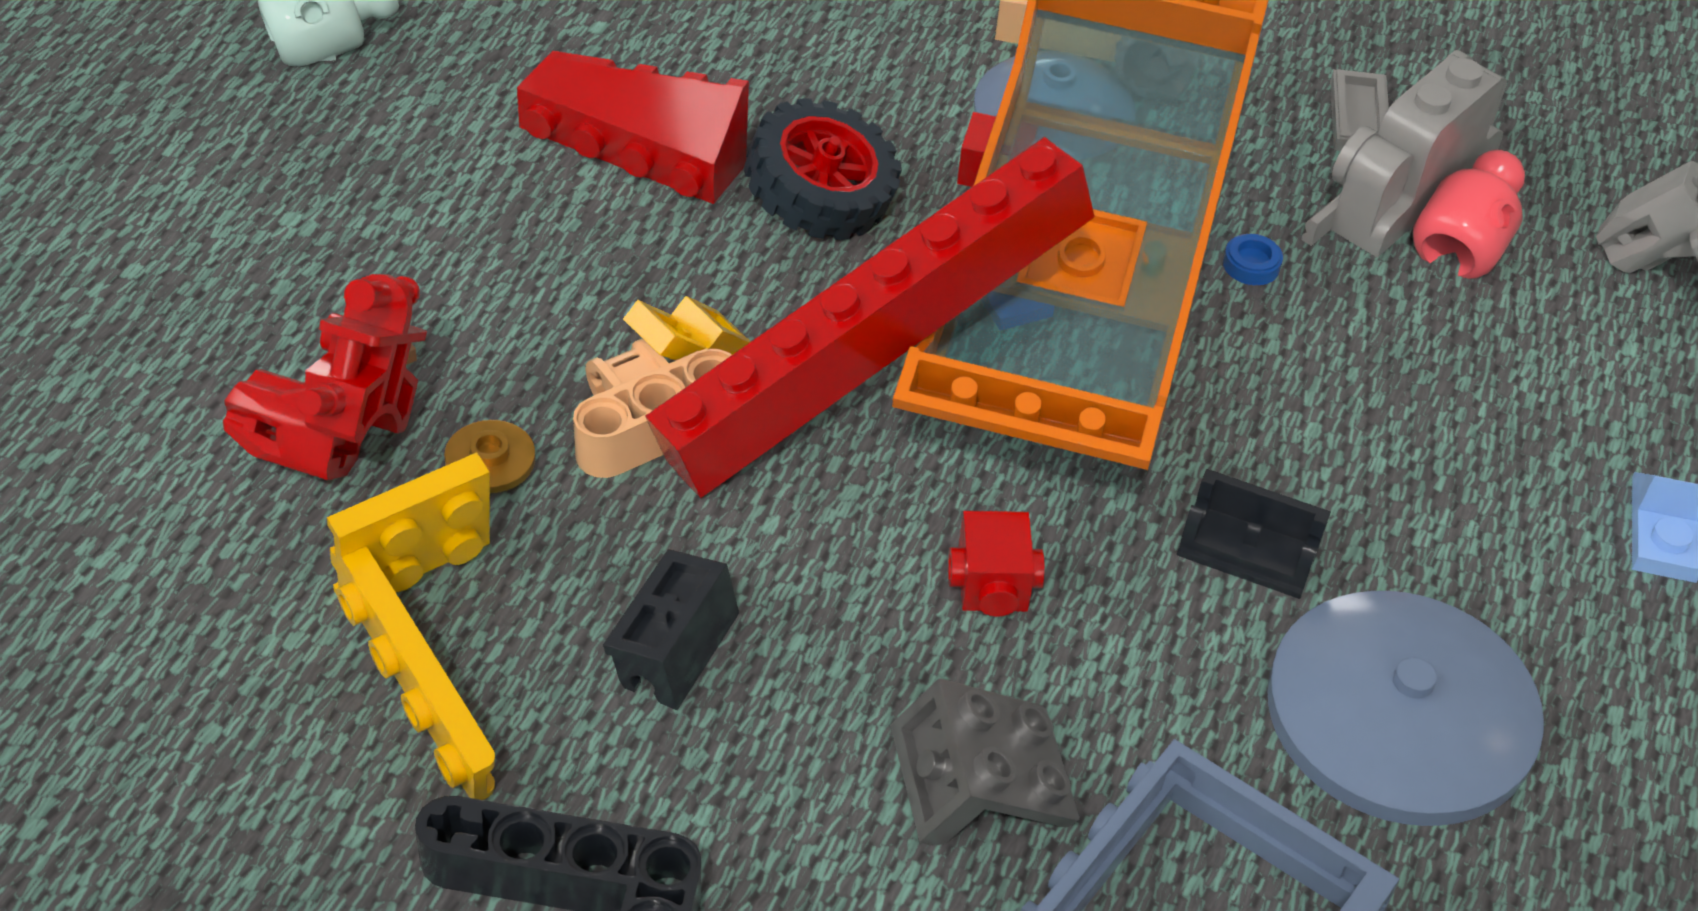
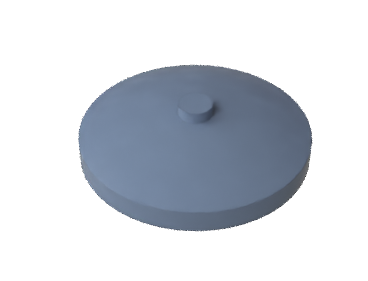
(1405, 708)

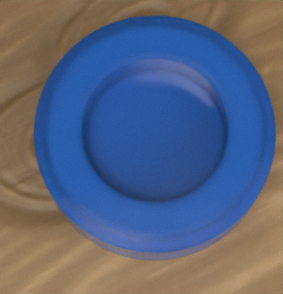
(1252, 259)

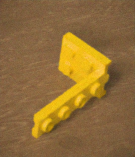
(386, 550)

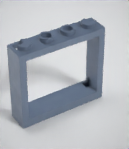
(1235, 811)

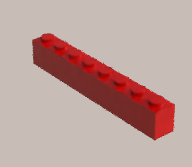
(871, 316)

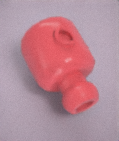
(1473, 214)

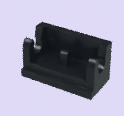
(1253, 533)
(673, 626)

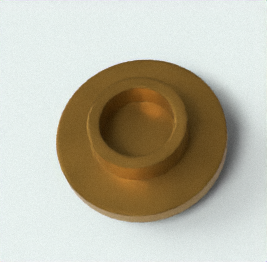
(502, 448)

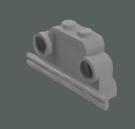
(1421, 140)

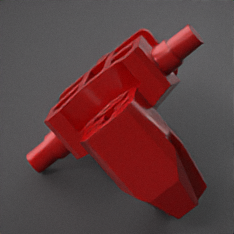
(344, 392)

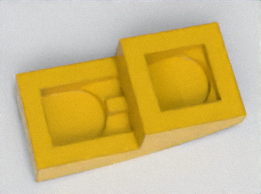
(686, 330)

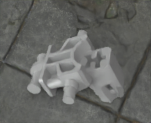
(1654, 222)

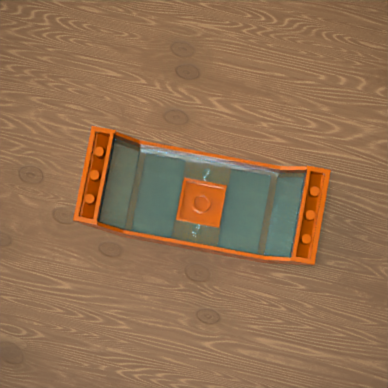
(1094, 328)

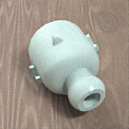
(319, 28)

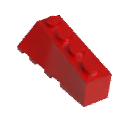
(642, 121)

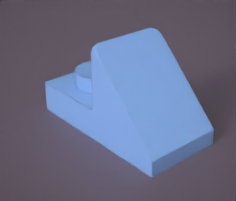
(1665, 527)

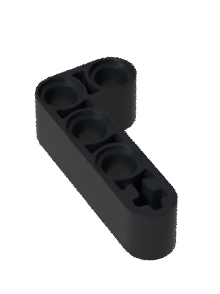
(457, 830)

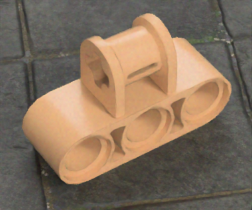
(612, 424)

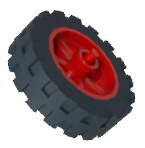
(818, 191)

